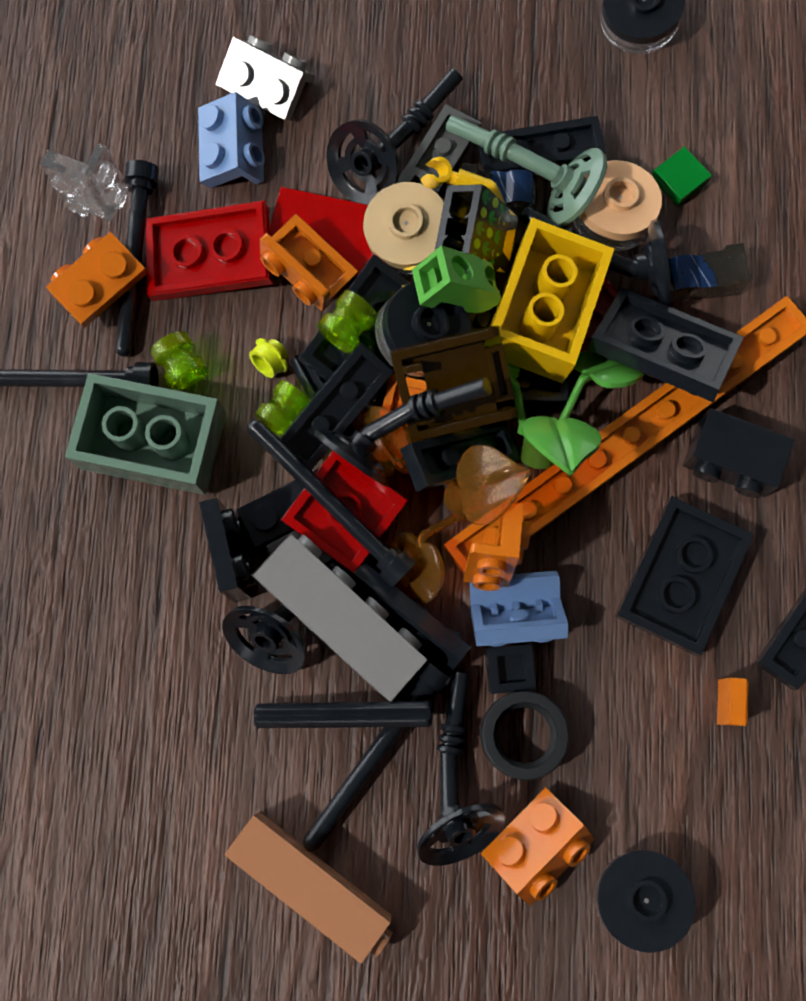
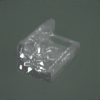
(87, 187)

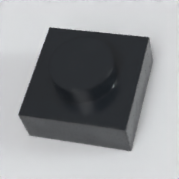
(510, 668)

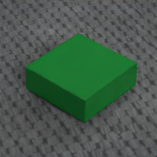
(681, 176)

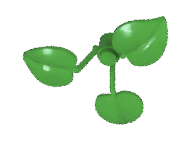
(568, 440)

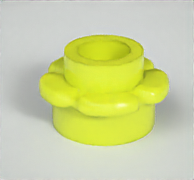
(269, 357)

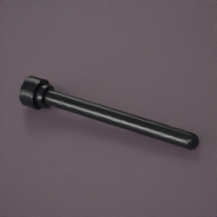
(141, 180)
(141, 373)
(391, 562)
(426, 683)

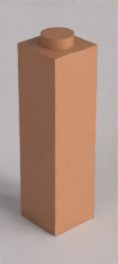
(311, 888)

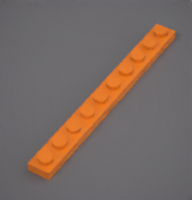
(640, 430)

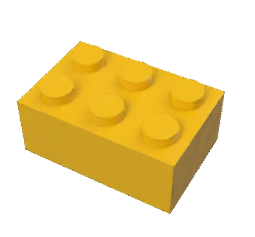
(550, 299)

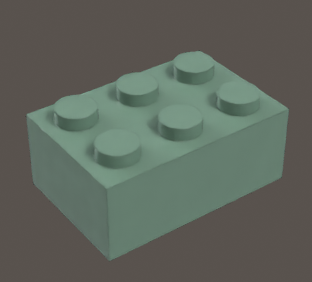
(146, 434)

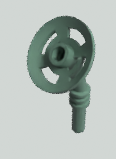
(576, 189)

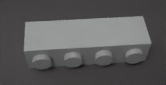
(340, 617)

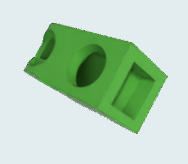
(456, 280)

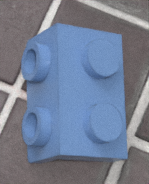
(230, 141)
(520, 613)

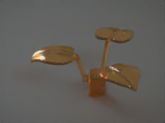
(482, 494)

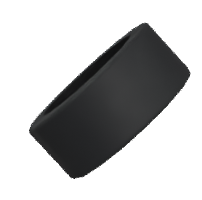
(558, 728)

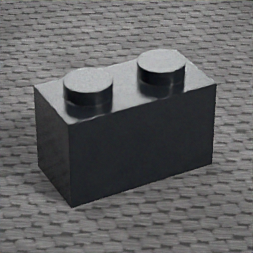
(738, 454)

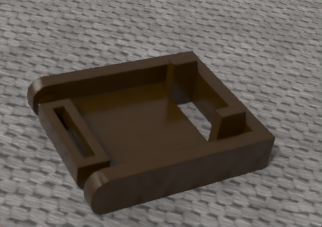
(451, 363)

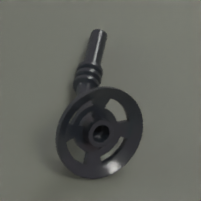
(384, 154)
(649, 265)
(360, 446)
(267, 635)
(457, 823)

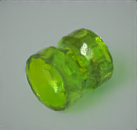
(347, 321)
(179, 361)
(282, 407)

